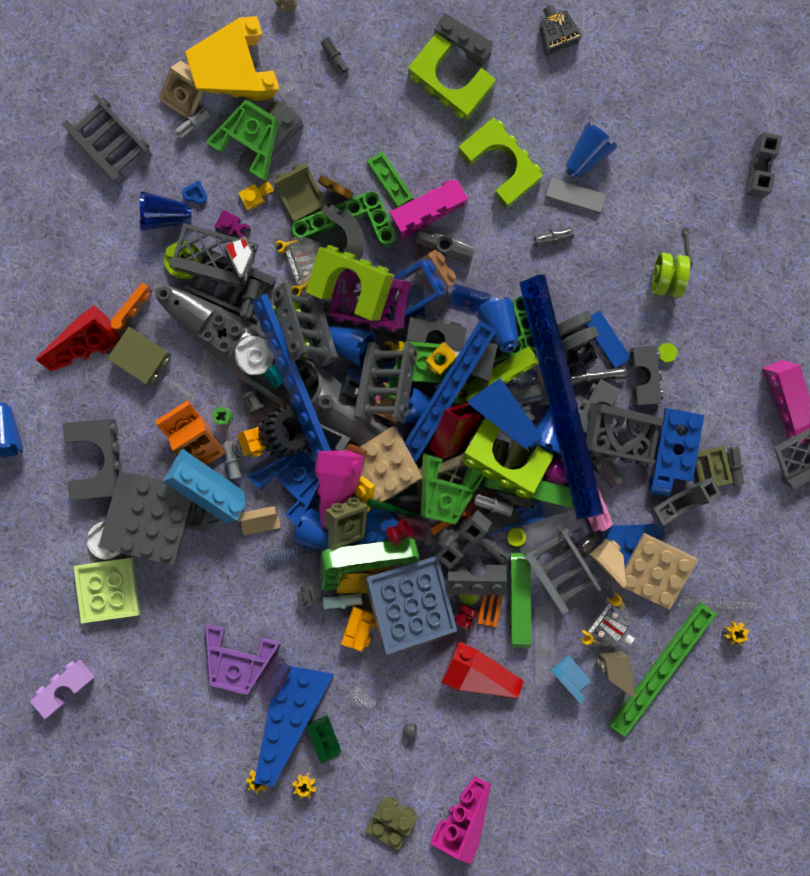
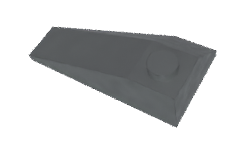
(288, 126)

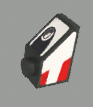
(241, 257)

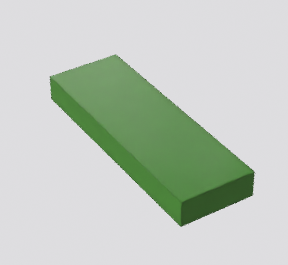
(390, 179)

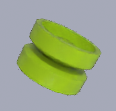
(670, 275)

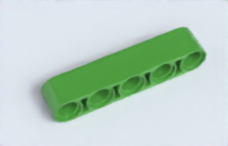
(545, 491)
(521, 601)

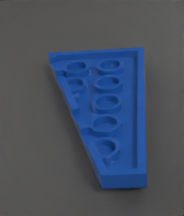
(287, 720)

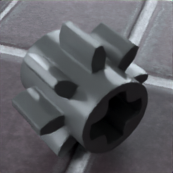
(309, 594)

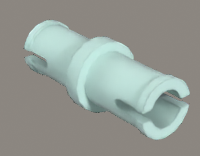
(342, 601)

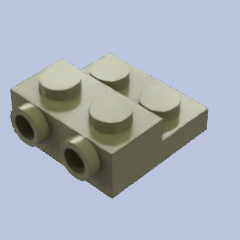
(346, 522)
(392, 822)

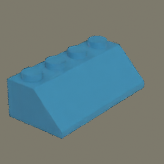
(205, 487)

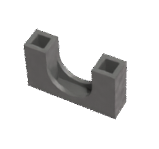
(103, 434)

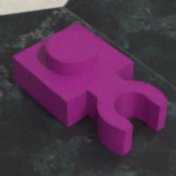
(230, 223)

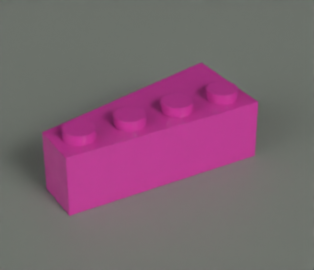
(428, 208)
(790, 396)

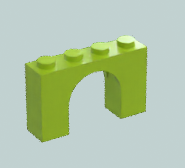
(461, 101)
(494, 137)
(374, 281)
(522, 480)

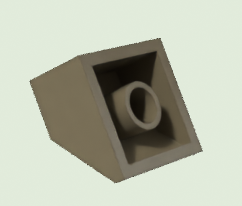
(617, 669)

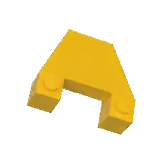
(225, 64)

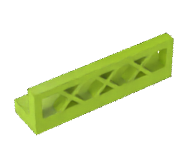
(506, 371)

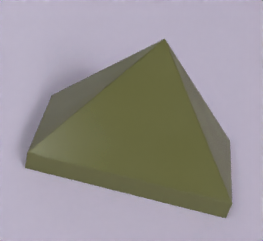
(516, 455)

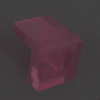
(419, 528)

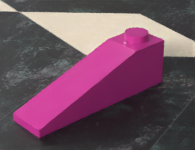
(337, 477)
(463, 828)

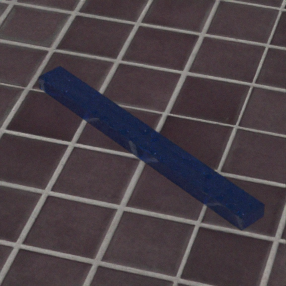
(561, 397)

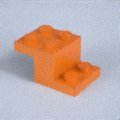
(190, 432)

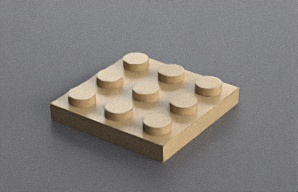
(389, 465)
(658, 571)

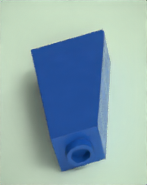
(505, 412)

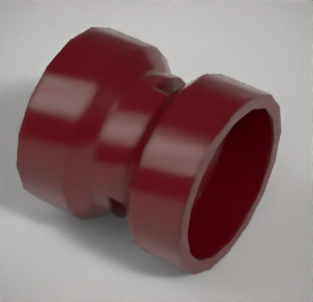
(399, 532)
(466, 616)

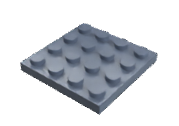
(410, 604)

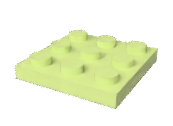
(106, 590)

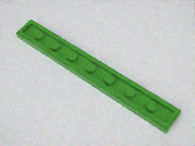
(662, 669)

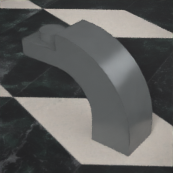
(353, 233)
(684, 500)

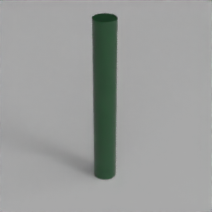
(392, 508)

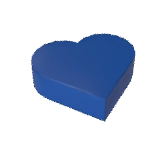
(195, 193)

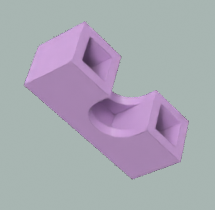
(48, 699)

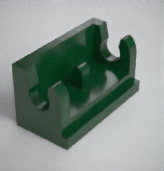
(323, 739)

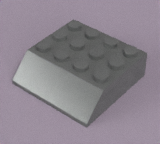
(145, 519)

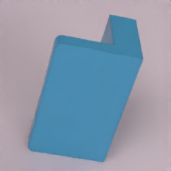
(572, 677)

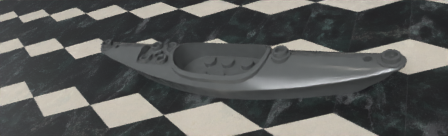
(206, 323)

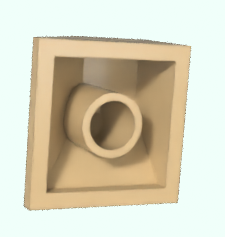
(180, 91)
(611, 561)

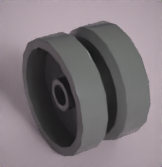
(574, 333)

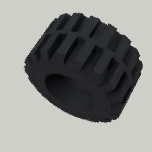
(272, 433)

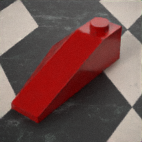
(82, 337)
(477, 673)

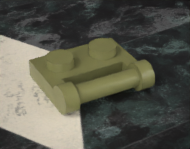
(717, 466)

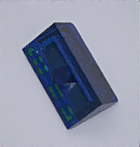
(467, 298)

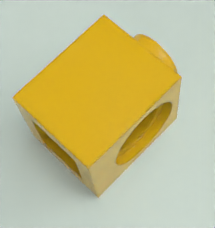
(447, 352)

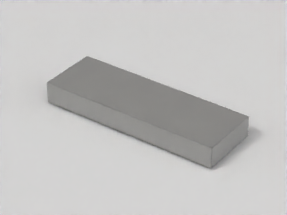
(575, 195)

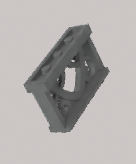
(606, 414)

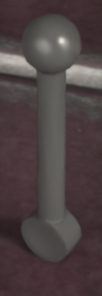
(685, 231)

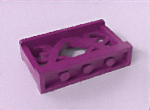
(351, 280)

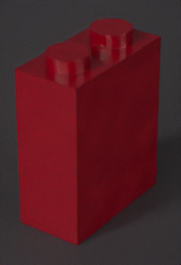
(454, 430)

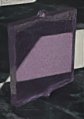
(273, 675)

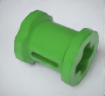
(216, 415)

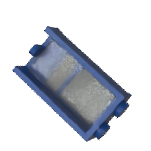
(424, 287)

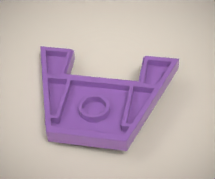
(233, 668)

